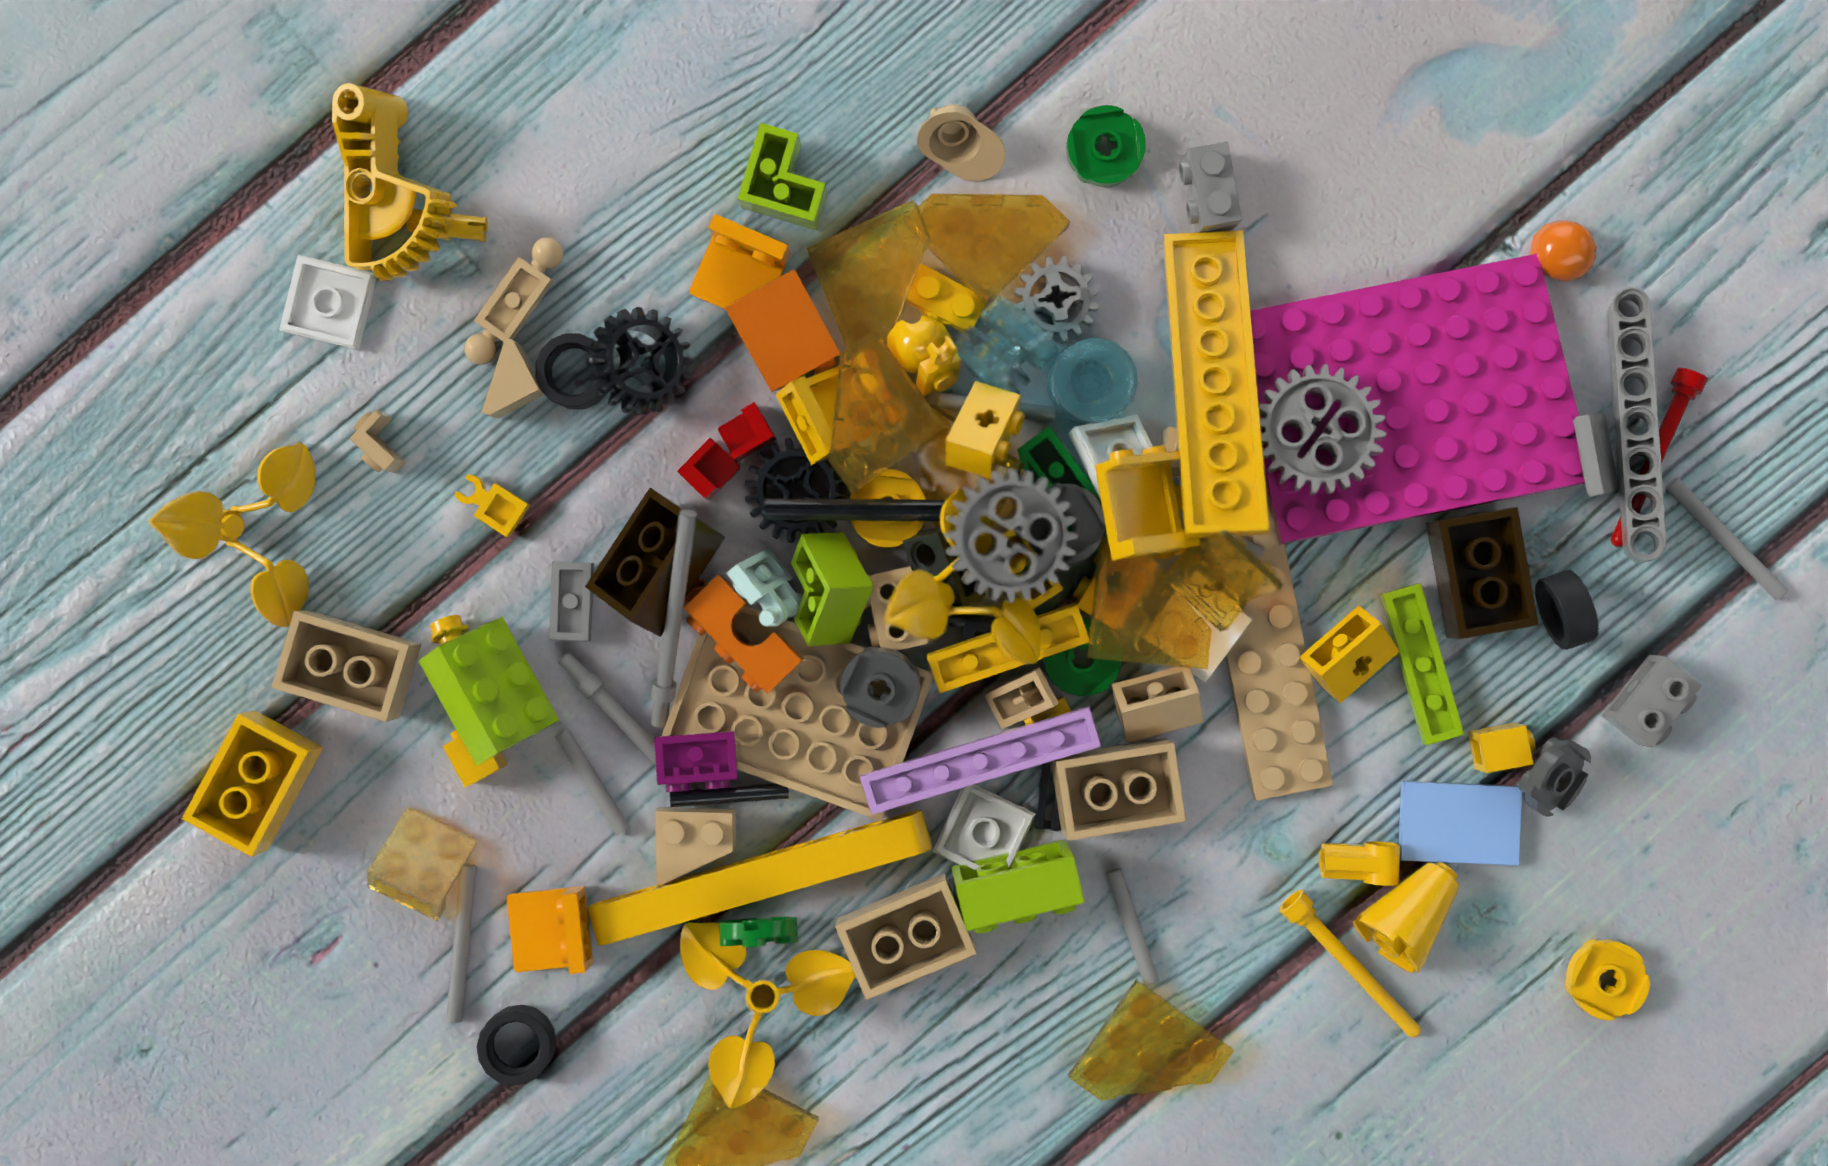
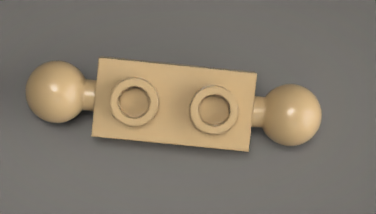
(513, 300)

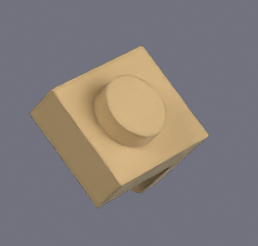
(376, 452)

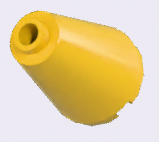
(1410, 916)

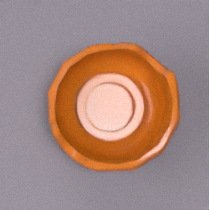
(1564, 250)

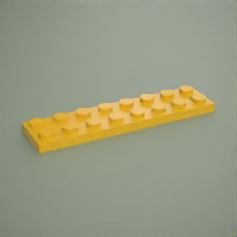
(1215, 384)

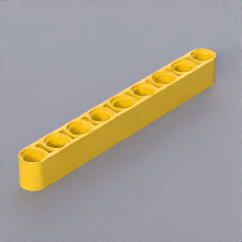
(760, 877)

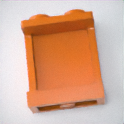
(783, 331)

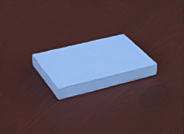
(1460, 823)

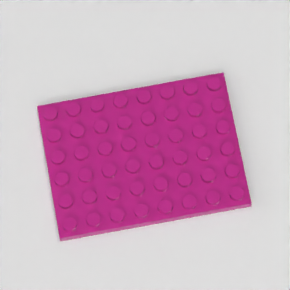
(1465, 388)

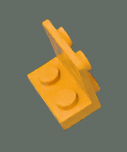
(737, 263)
(550, 930)

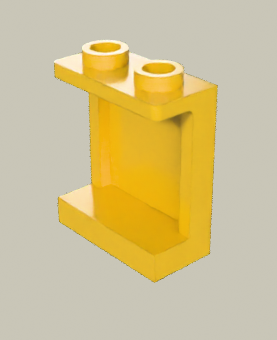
(810, 411)
(1141, 503)

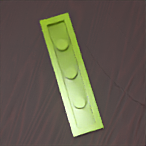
(1421, 664)

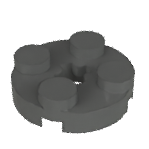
(1088, 523)
(859, 694)
(1555, 776)

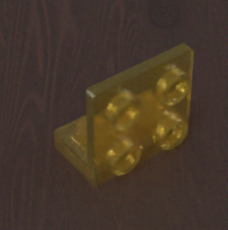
(1221, 578)
(420, 863)

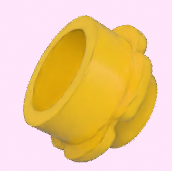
(447, 629)

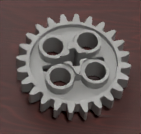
(1347, 450)
(1028, 504)

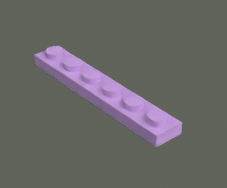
(980, 760)

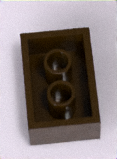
(639, 564)
(1482, 573)

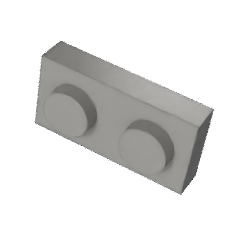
(570, 601)

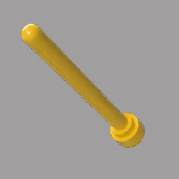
(1299, 910)

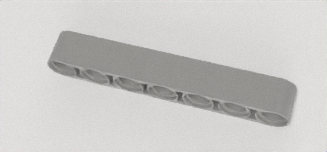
(1642, 406)

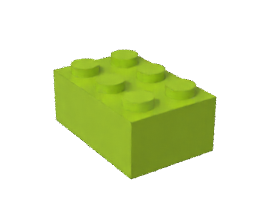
(488, 690)
(1035, 883)

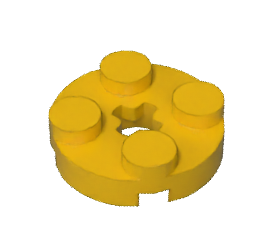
(897, 486)
(1613, 1001)

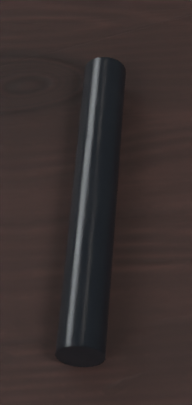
(728, 795)

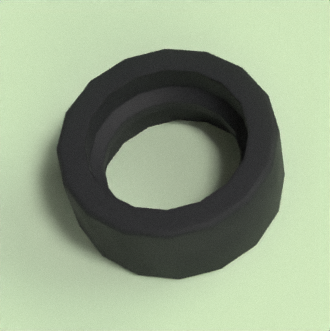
(544, 378)
(1566, 609)
(497, 1068)

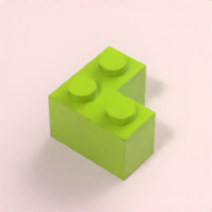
(773, 188)
(833, 588)

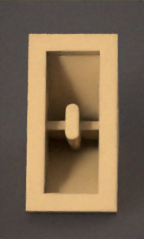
(512, 382)
(1021, 697)

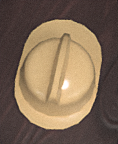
(961, 143)

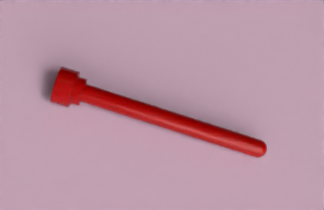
(1686, 386)

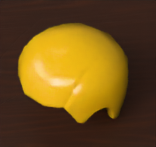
(910, 341)

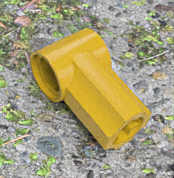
(1373, 862)

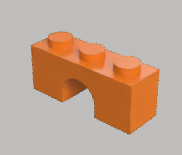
(715, 612)

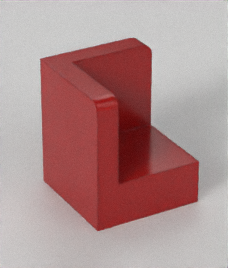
(746, 432)
(709, 469)

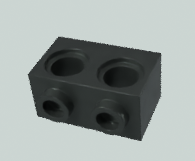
(927, 553)

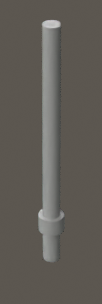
(592, 686)
(664, 686)

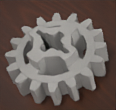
(1053, 282)

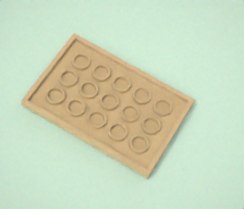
(802, 727)

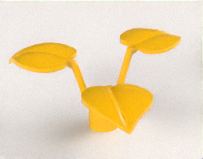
(198, 522)
(925, 602)
(818, 987)

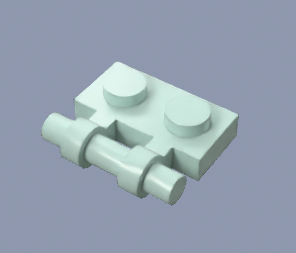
(766, 581)

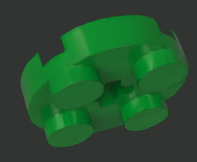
(1120, 129)
(1080, 679)
(756, 932)

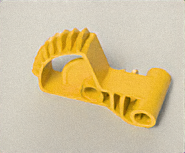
(368, 141)

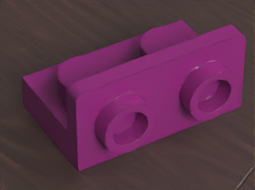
(695, 759)

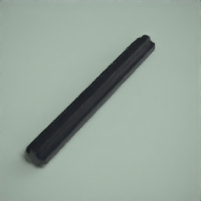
(852, 509)

